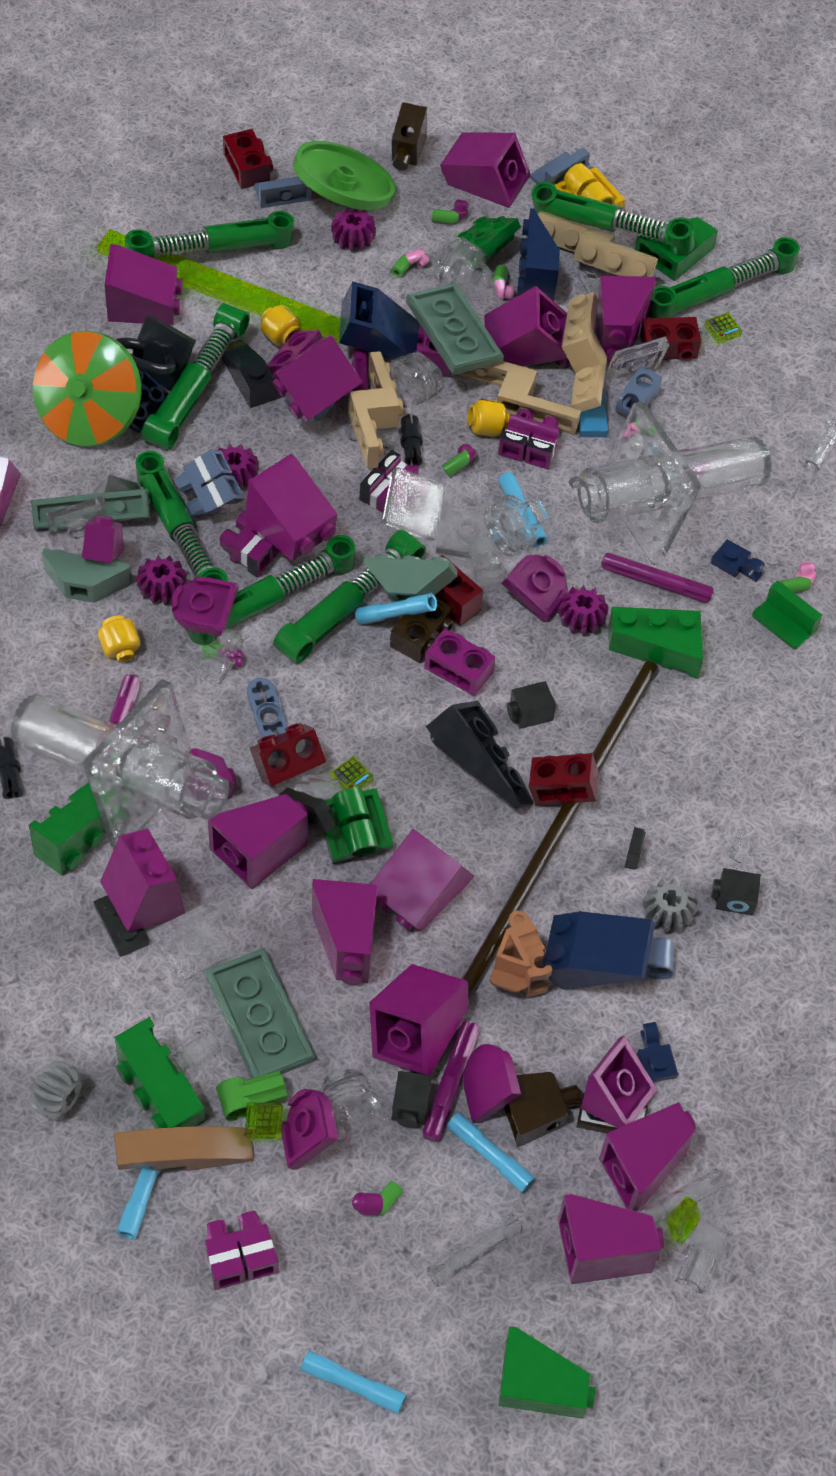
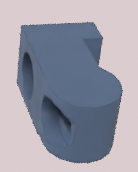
(639, 390)

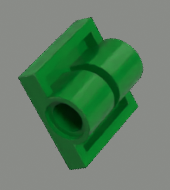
(491, 234)
(358, 826)

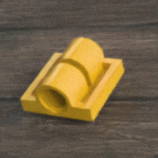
(590, 184)

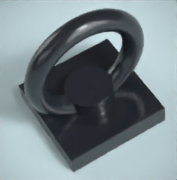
(160, 350)

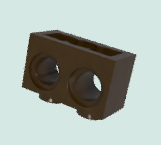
(423, 629)

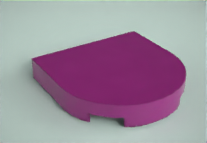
(538, 584)
(204, 605)
(489, 1081)
(308, 1127)

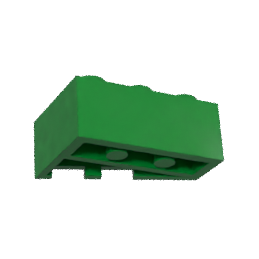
(658, 636)
(68, 832)
(156, 1078)

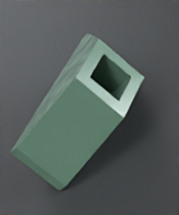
(411, 575)
(85, 578)

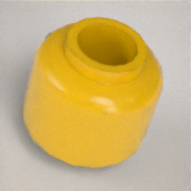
(279, 324)
(487, 418)
(119, 638)

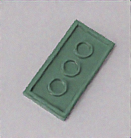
(454, 329)
(259, 1014)

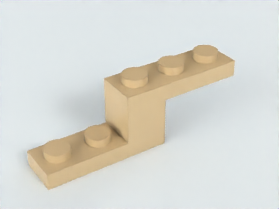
(597, 248)
(584, 352)
(516, 392)
(374, 409)

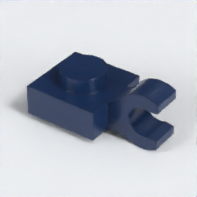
(736, 559)
(655, 1058)

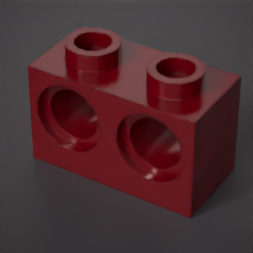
(247, 158)
(680, 332)
(463, 596)
(289, 761)
(563, 779)

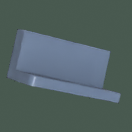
(558, 167)
(282, 192)

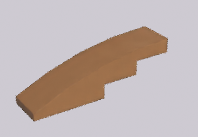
(182, 1147)

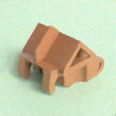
(519, 958)

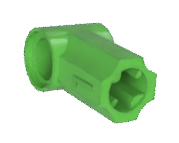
(237, 1092)

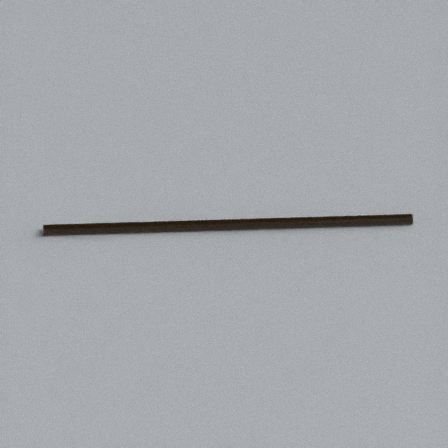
(555, 833)

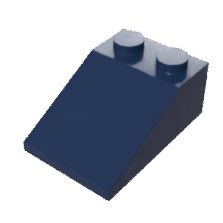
(597, 949)

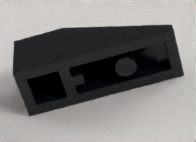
(249, 373)

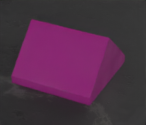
(618, 1086)

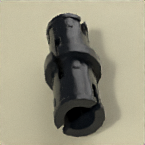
(411, 440)
(9, 770)

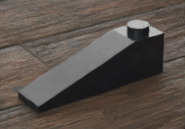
(467, 737)

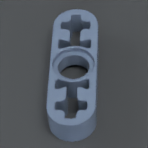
(271, 705)

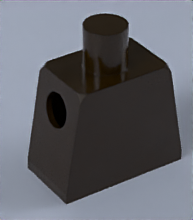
(405, 144)
(540, 1106)

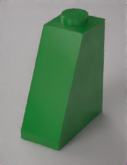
(676, 265)
(542, 1379)

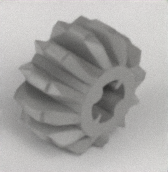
(657, 906)
(57, 1090)

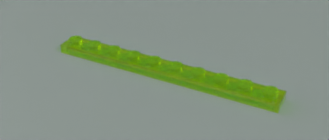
(235, 291)

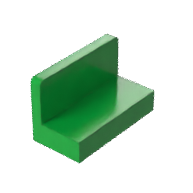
(787, 616)

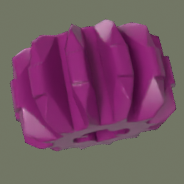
(353, 229)
(242, 463)
(160, 578)
(583, 610)

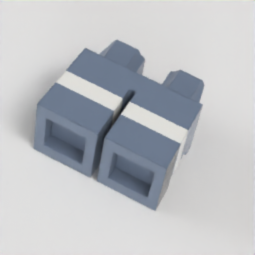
(211, 483)

